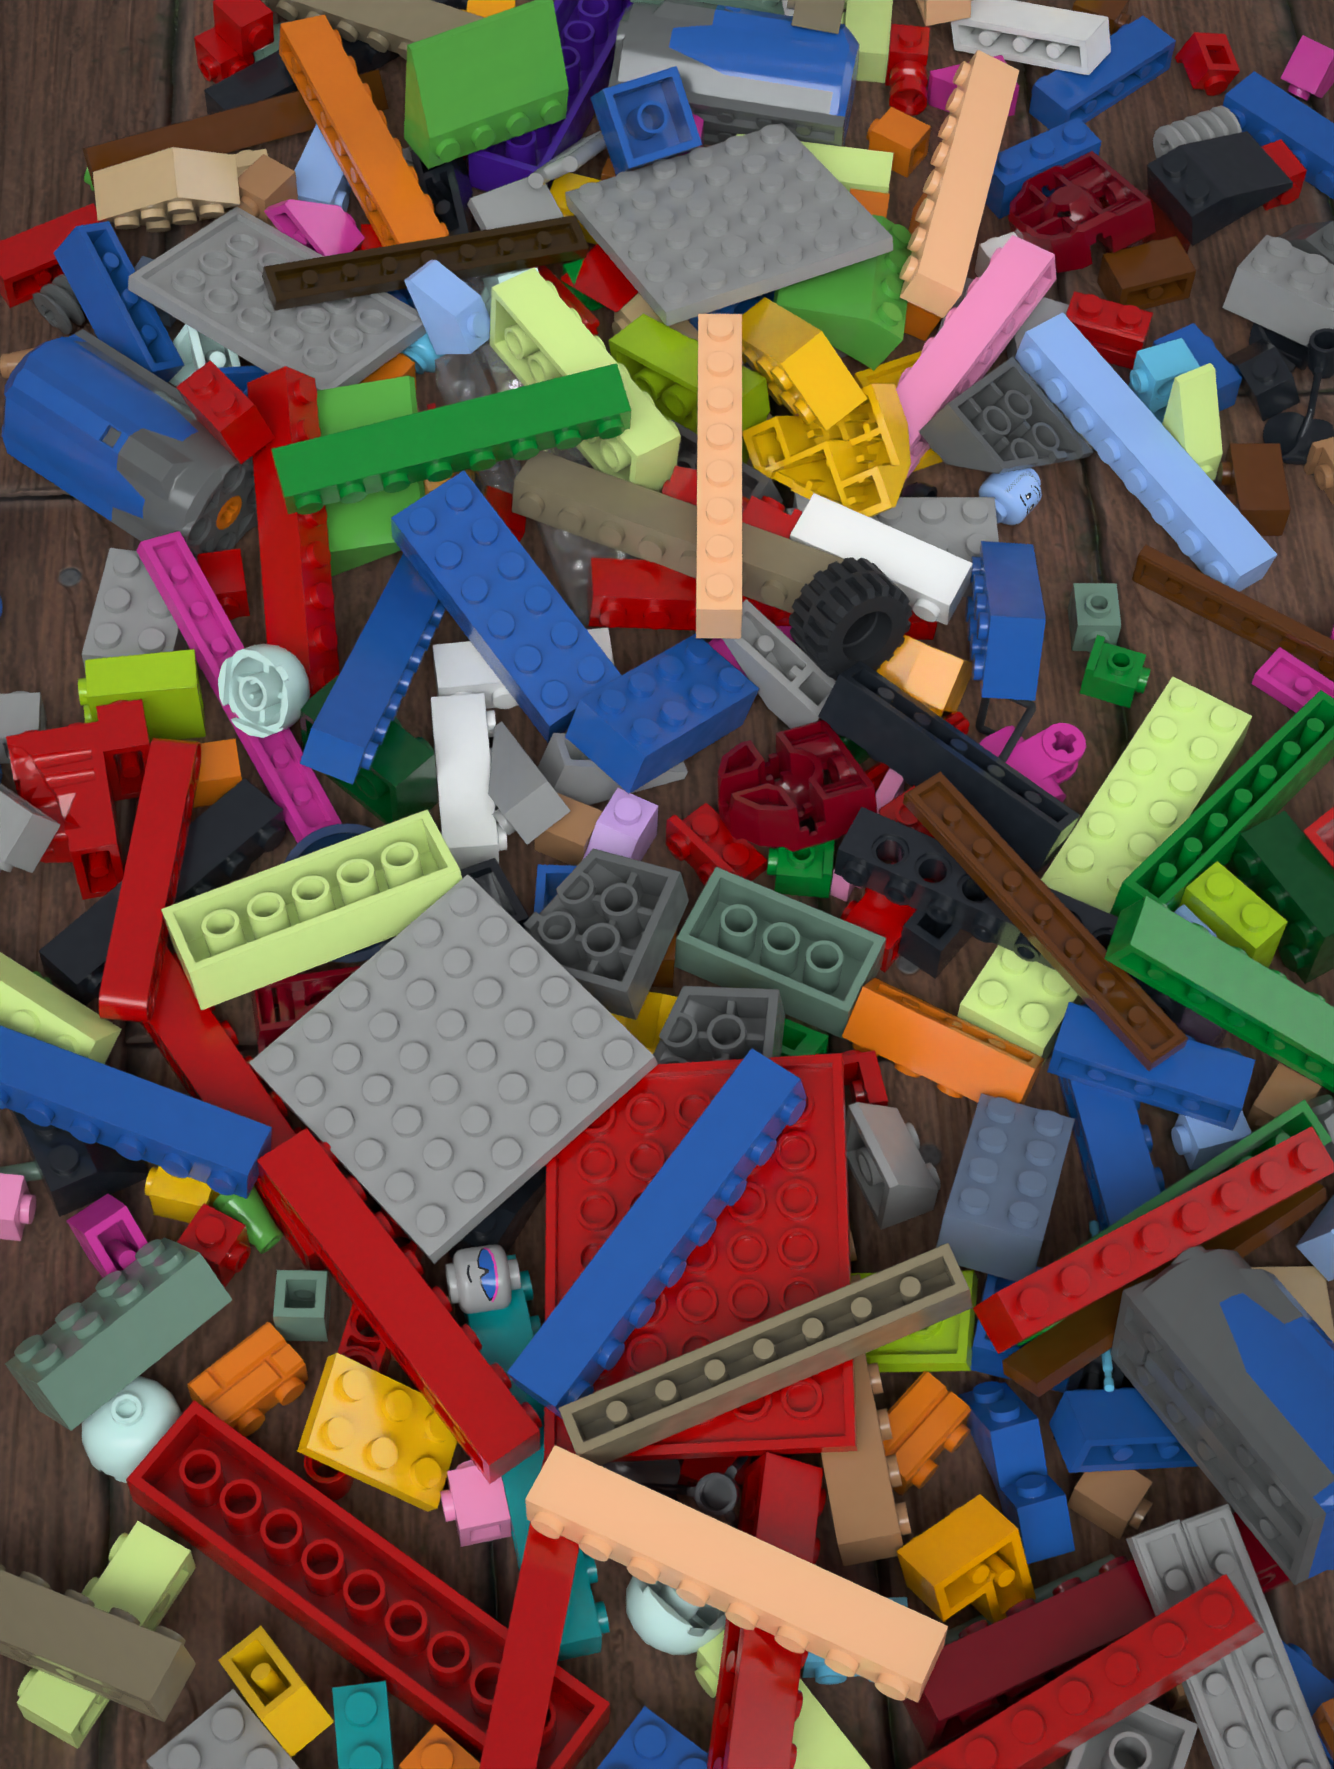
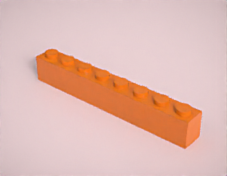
(357, 133)

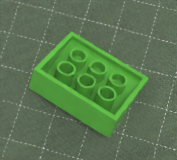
(484, 83)
(858, 303)
(363, 529)

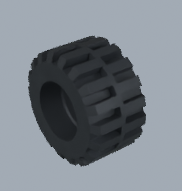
(850, 617)

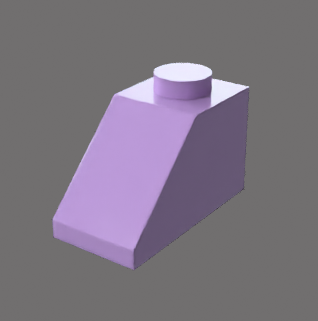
(625, 826)

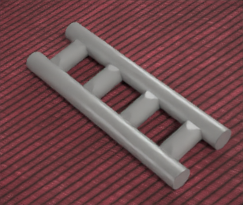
(568, 160)

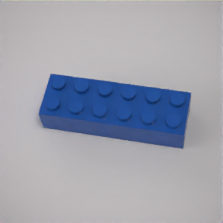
(502, 602)

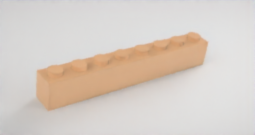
(958, 184)
(719, 477)
(736, 1574)

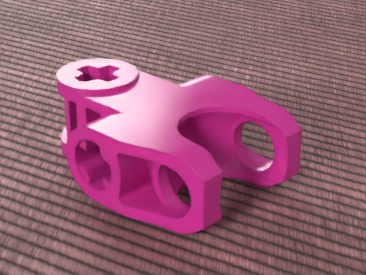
(1045, 757)

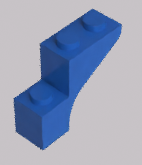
(1015, 1458)

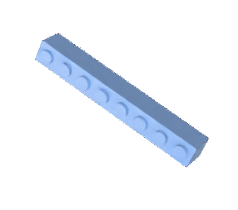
(1144, 454)

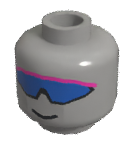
(482, 1279)

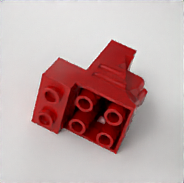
(76, 778)

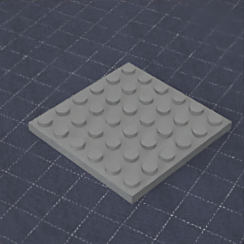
(727, 223)
(453, 1066)

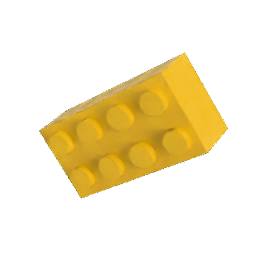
(798, 365)

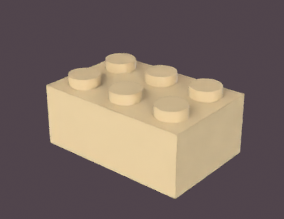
(166, 189)

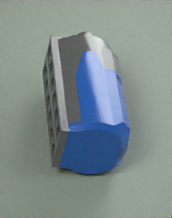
(744, 67)
(125, 445)
(1244, 1392)

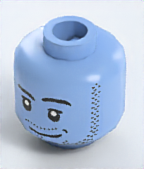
(1014, 494)

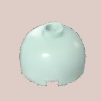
(264, 689)
(129, 1427)
(669, 1621)

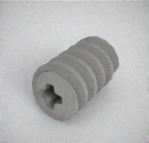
(1195, 128)

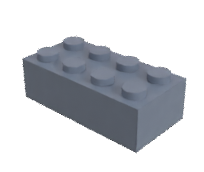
(1005, 1187)

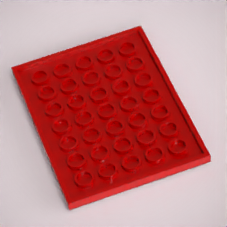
(766, 1256)

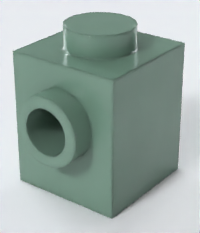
(1093, 612)
(302, 1305)

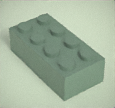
(769, 941)
(117, 1331)

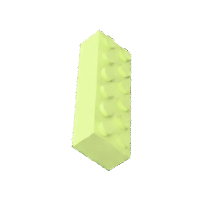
(547, 341)
(310, 909)

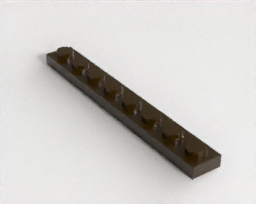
(387, 267)

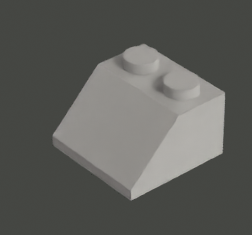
(888, 1164)

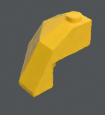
(852, 463)

